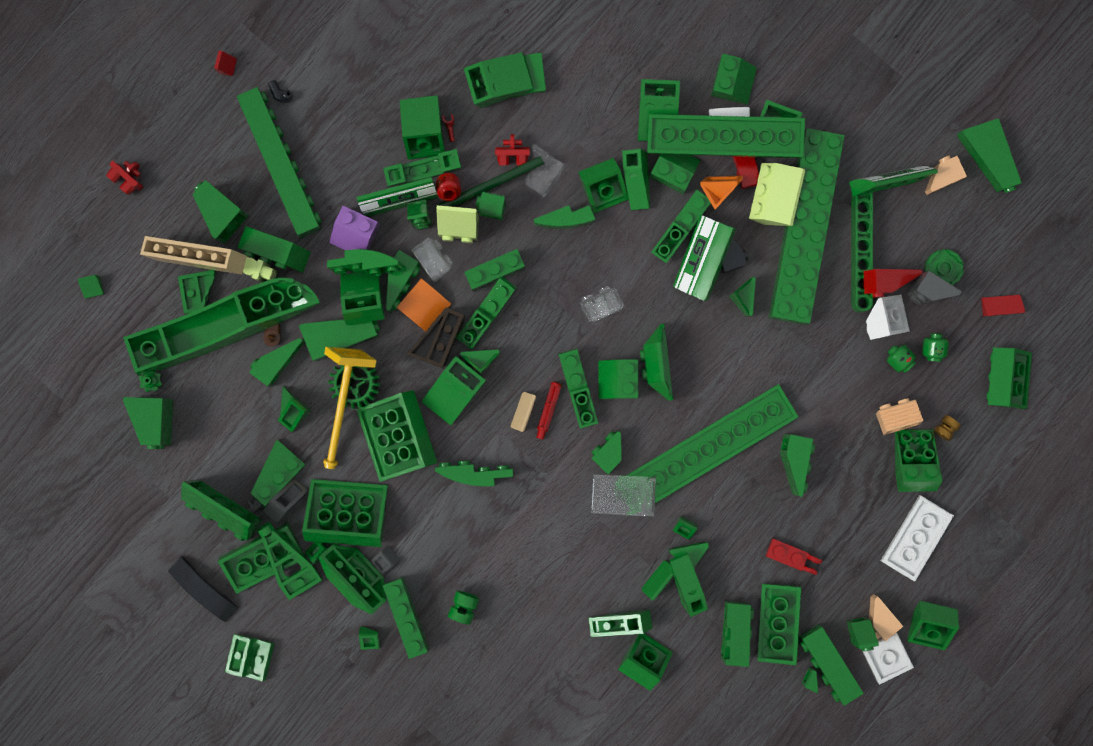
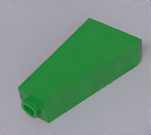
(992, 154)
(336, 334)

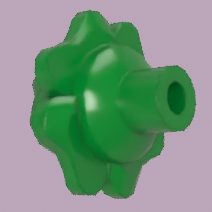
(150, 381)

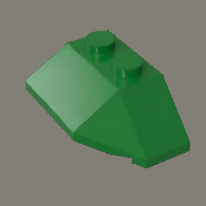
(657, 363)
(354, 577)

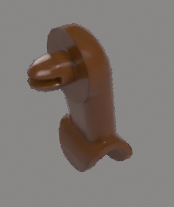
(272, 335)

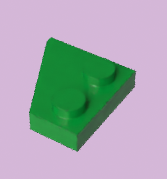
(196, 289)

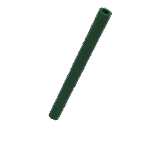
(494, 182)

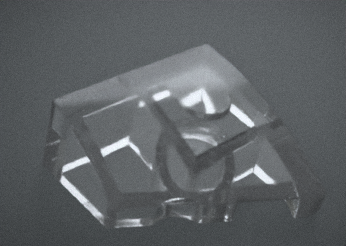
(545, 176)

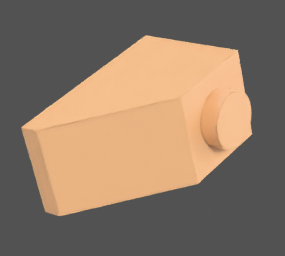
(949, 172)
(882, 619)

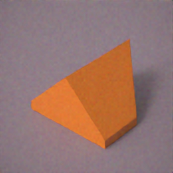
(719, 187)

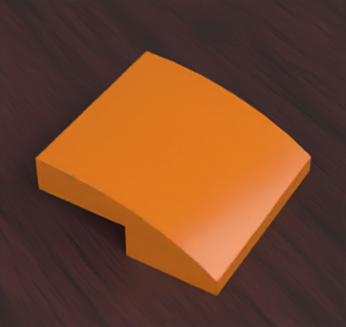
(423, 304)

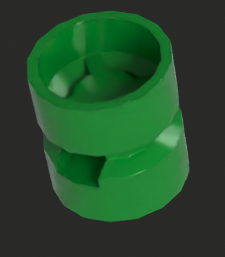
(464, 600)

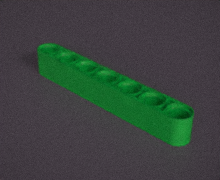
(858, 255)

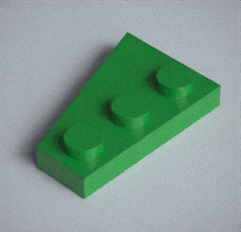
(276, 474)

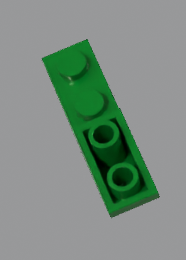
(681, 226)
(365, 260)
(486, 313)
(578, 388)
(466, 473)

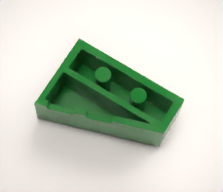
(273, 249)
(736, 633)

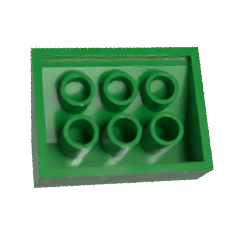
(396, 435)
(220, 508)
(345, 513)

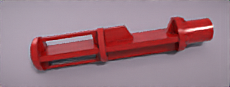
(548, 409)

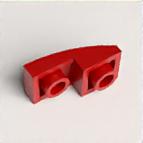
(748, 169)

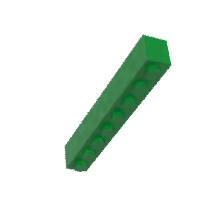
(279, 162)

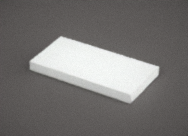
(917, 538)

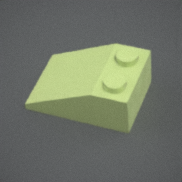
(457, 223)

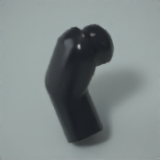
(278, 94)

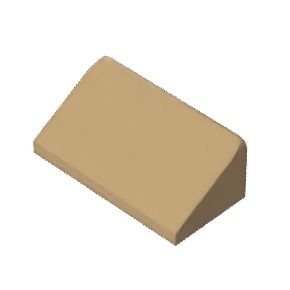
(523, 411)

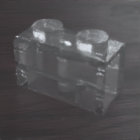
(432, 259)

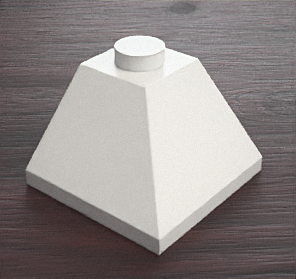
(887, 318)

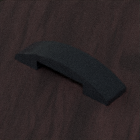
(201, 590)

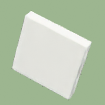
(888, 659)

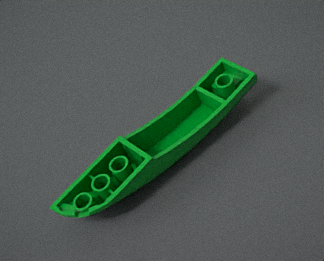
(218, 324)

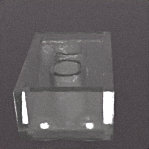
(623, 495)

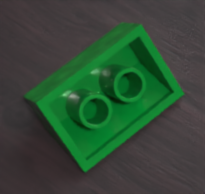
(1009, 378)

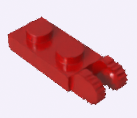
(791, 556)

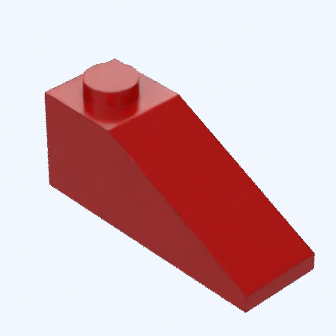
(887, 280)

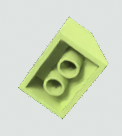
(777, 194)

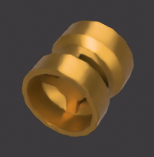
(947, 428)

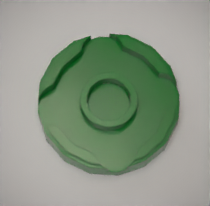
(945, 265)

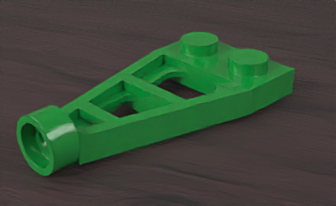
(300, 580)

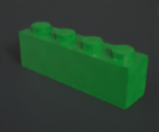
(406, 617)
(830, 664)

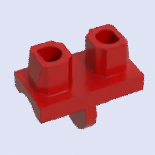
(503, 152)
(130, 183)

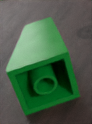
(422, 127)
(218, 211)
(151, 420)

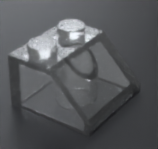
(601, 305)

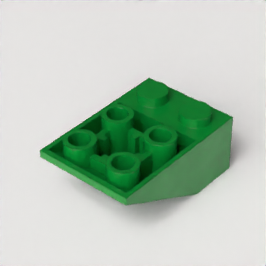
(498, 79)
(656, 98)
(361, 298)
(453, 390)
(795, 456)
(916, 461)

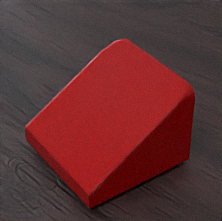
(225, 63)

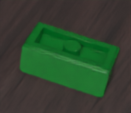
(658, 580)

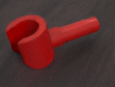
(449, 125)

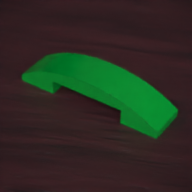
(422, 169)

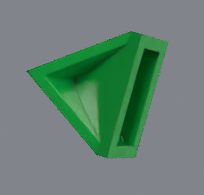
(744, 297)
(481, 359)
(292, 410)

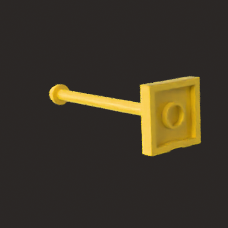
(349, 358)

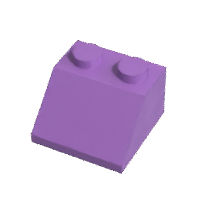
(353, 230)

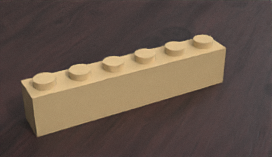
(193, 255)

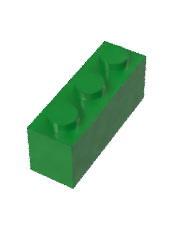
(492, 270)

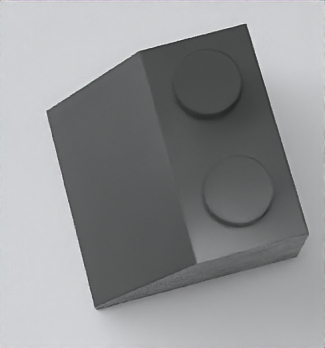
(931, 288)

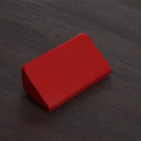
(1002, 305)

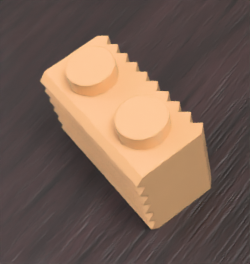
(899, 417)

